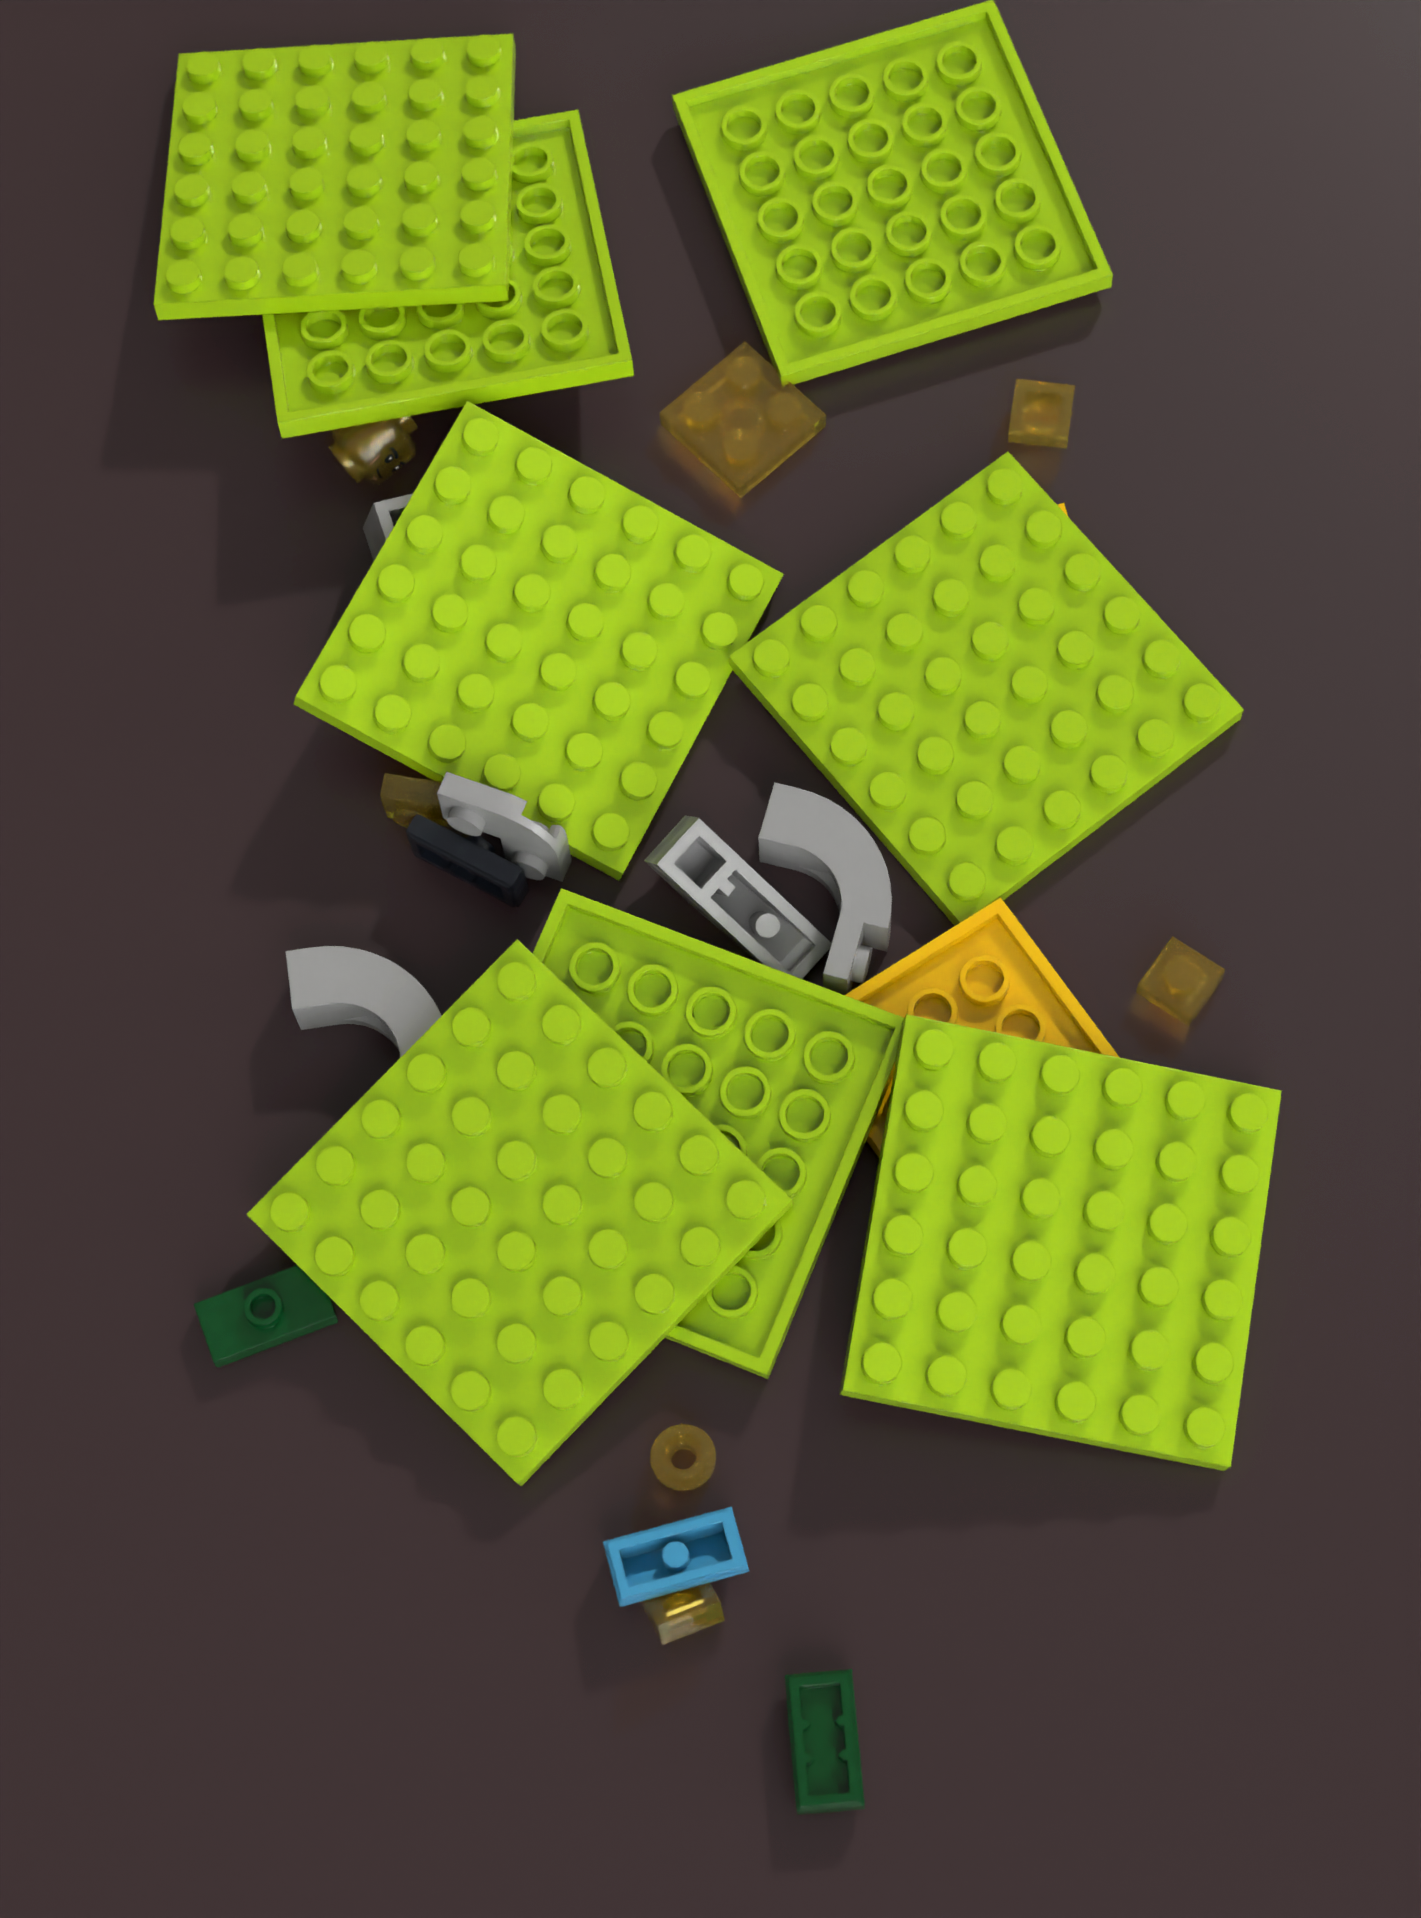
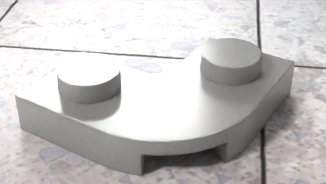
(526, 843)

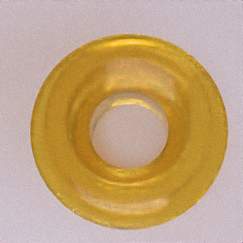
(683, 1437)

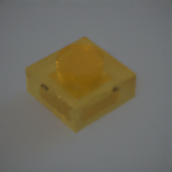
(1041, 413)
(406, 796)
(1180, 981)
(684, 1612)

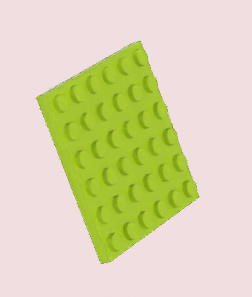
(338, 178)
(890, 193)
(550, 335)
(540, 637)
(985, 689)
(767, 1062)
(520, 1211)
(1063, 1243)

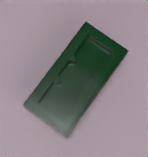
(263, 1315)
(824, 1742)

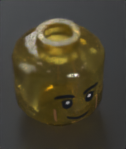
(375, 448)

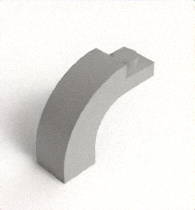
(835, 849)
(361, 989)

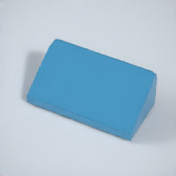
(675, 1556)

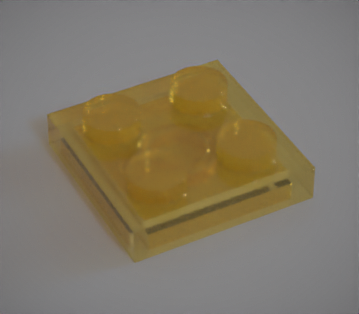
(742, 419)

